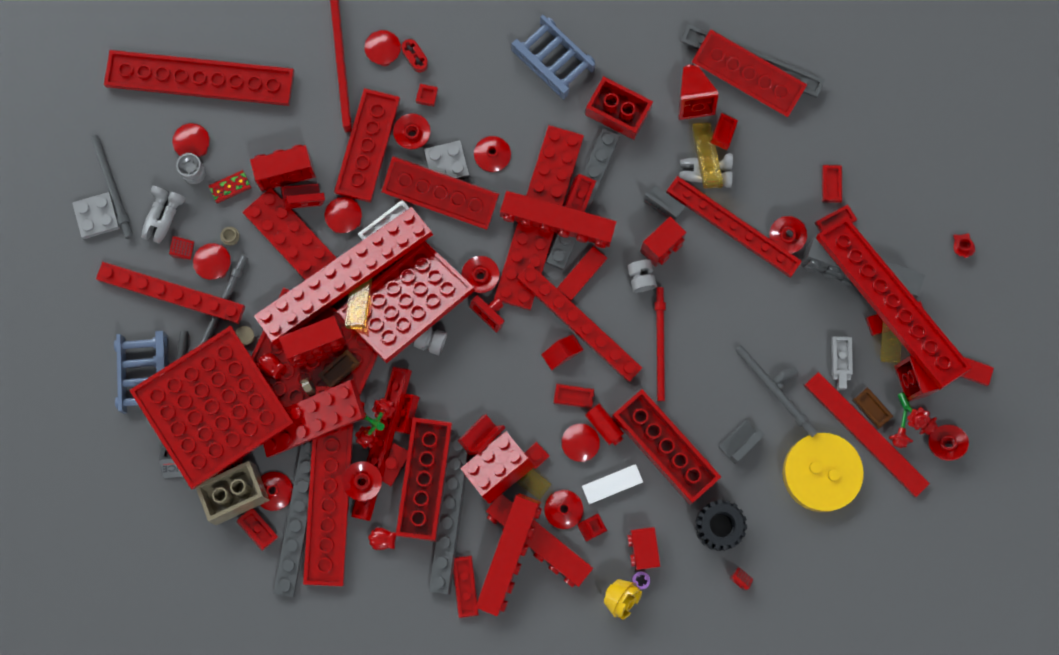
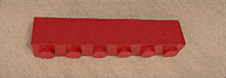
(557, 219)
(545, 546)
(508, 554)

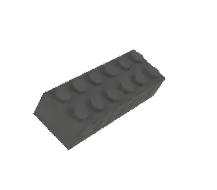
(818, 260)

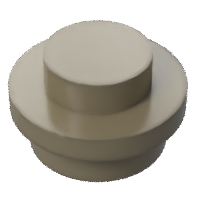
(229, 236)

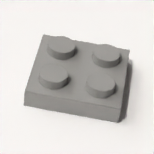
(447, 159)
(96, 215)

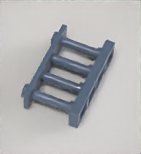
(548, 73)
(160, 361)

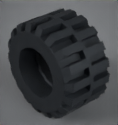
(737, 521)

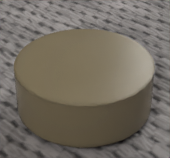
(246, 335)
(308, 387)

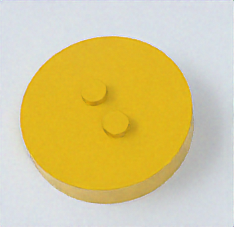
(823, 472)

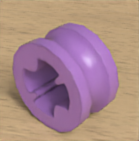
(646, 577)

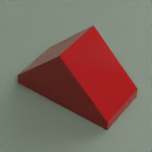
(562, 351)

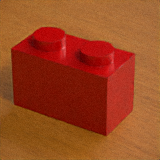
(644, 548)

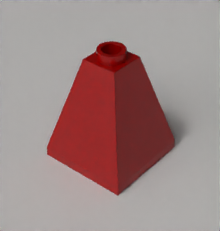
(697, 94)

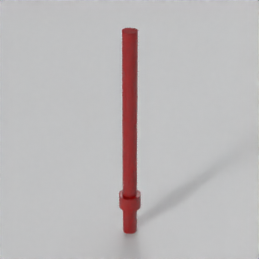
(660, 307)

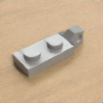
(841, 360)

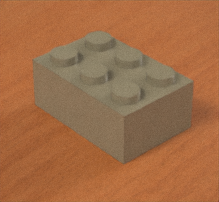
(232, 493)

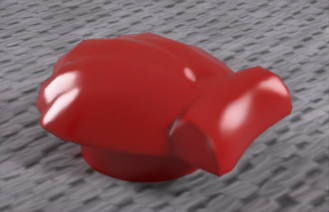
(963, 245)
(270, 365)
(382, 539)

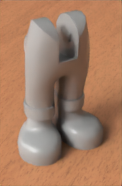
(695, 176)
(152, 219)

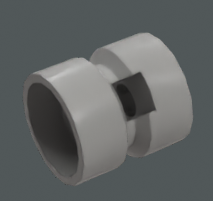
(191, 168)
(642, 282)
(431, 340)

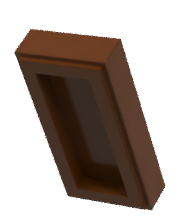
(339, 369)
(872, 408)

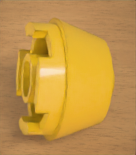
(621, 598)

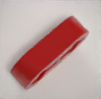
(418, 53)

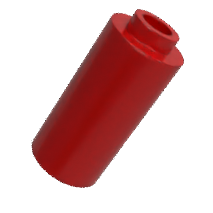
(605, 425)

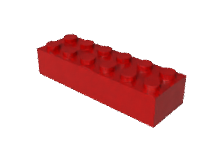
(666, 446)
(424, 479)

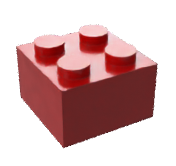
(663, 241)

